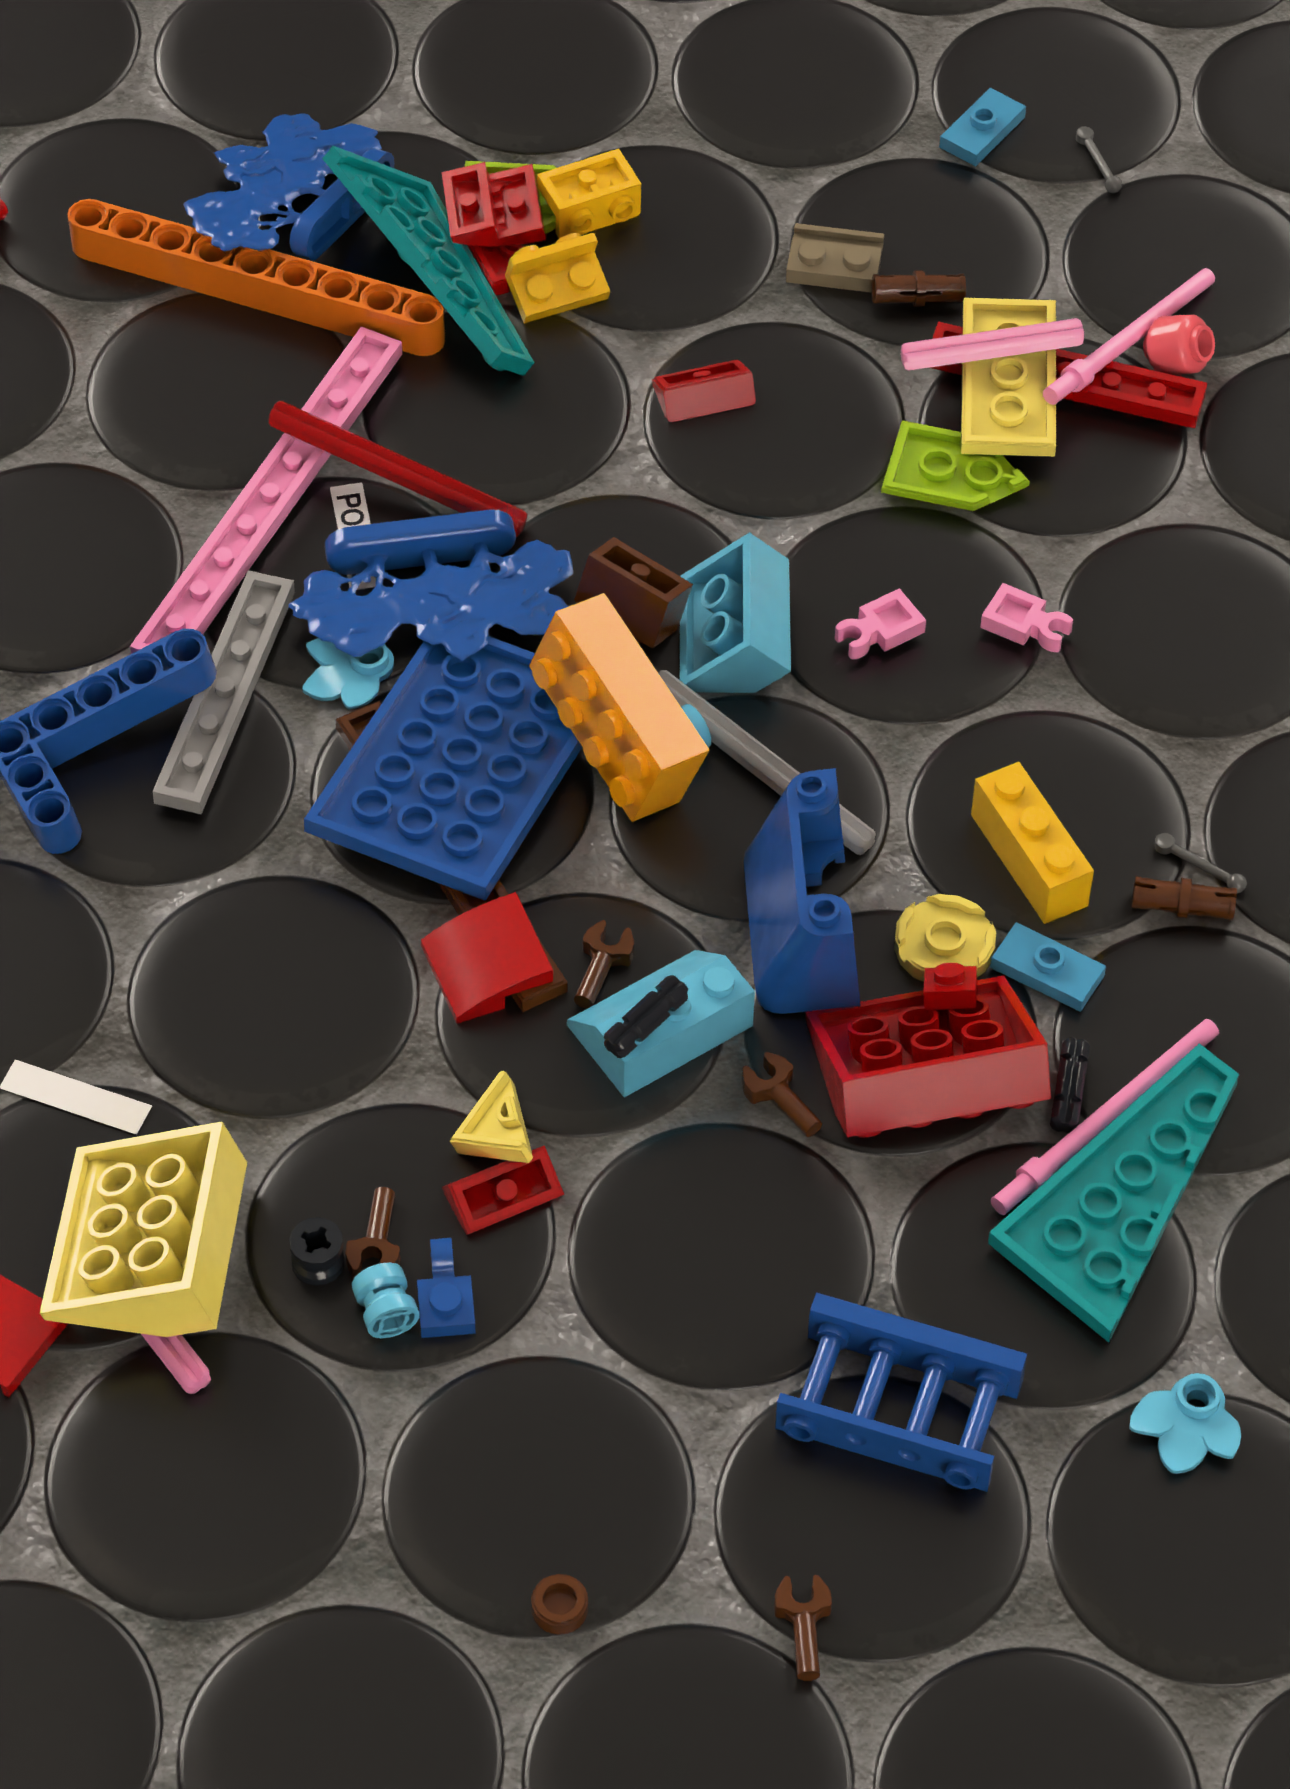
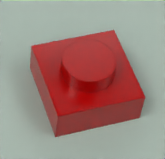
(950, 987)

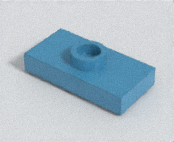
(982, 127)
(1048, 966)

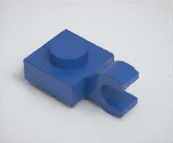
(445, 1300)

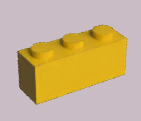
(1032, 842)

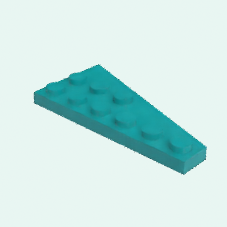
(418, 227)
(1106, 1208)

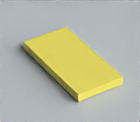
(1005, 394)

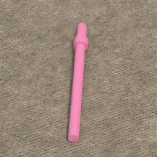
(1081, 371)
(1039, 1170)

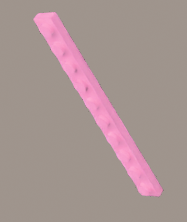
(271, 493)

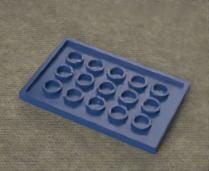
(450, 768)

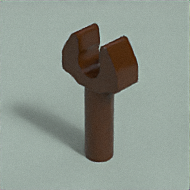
(603, 958)
(778, 1090)
(375, 1242)
(804, 1620)

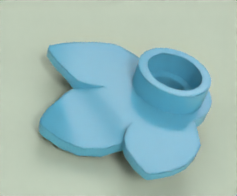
(346, 675)
(1188, 1430)

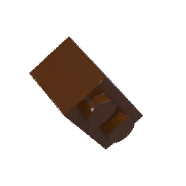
(639, 589)

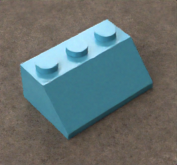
(737, 620)
(716, 1010)

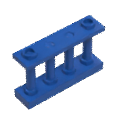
(915, 1345)

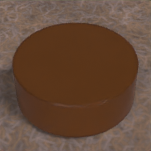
(559, 1604)

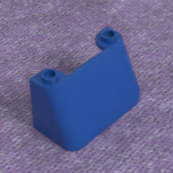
(797, 939)

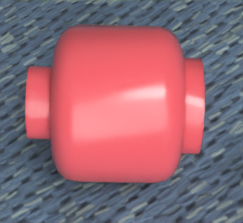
(1179, 344)

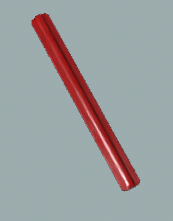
(388, 463)

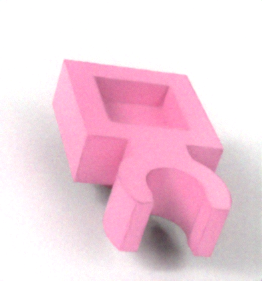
(1022, 615)
(882, 621)

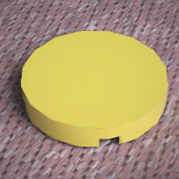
(944, 932)

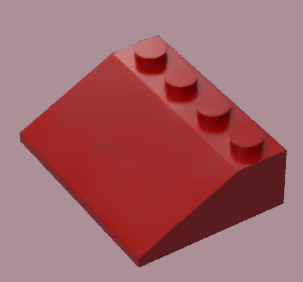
(914, 1066)

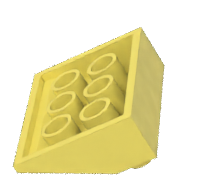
(147, 1233)

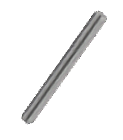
(760, 759)

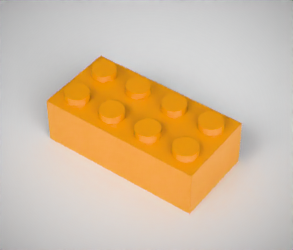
(618, 707)

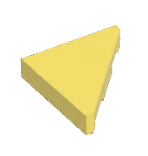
(495, 1125)

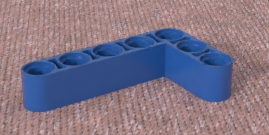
(87, 716)

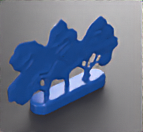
(278, 175)
(446, 601)

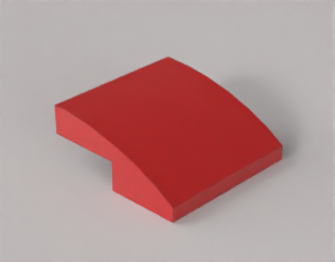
(493, 207)
(486, 957)

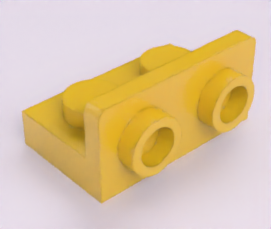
(591, 193)
(556, 277)

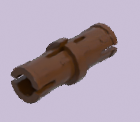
(918, 288)
(1184, 898)

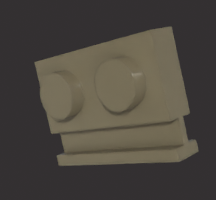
(834, 257)

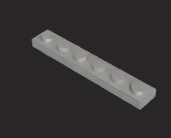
(218, 710)

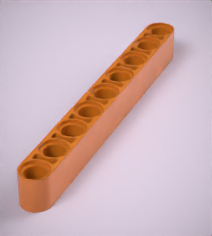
(255, 278)

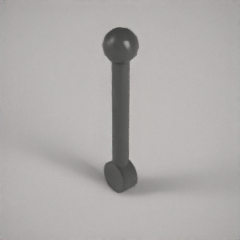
(1085, 136)
(1166, 844)

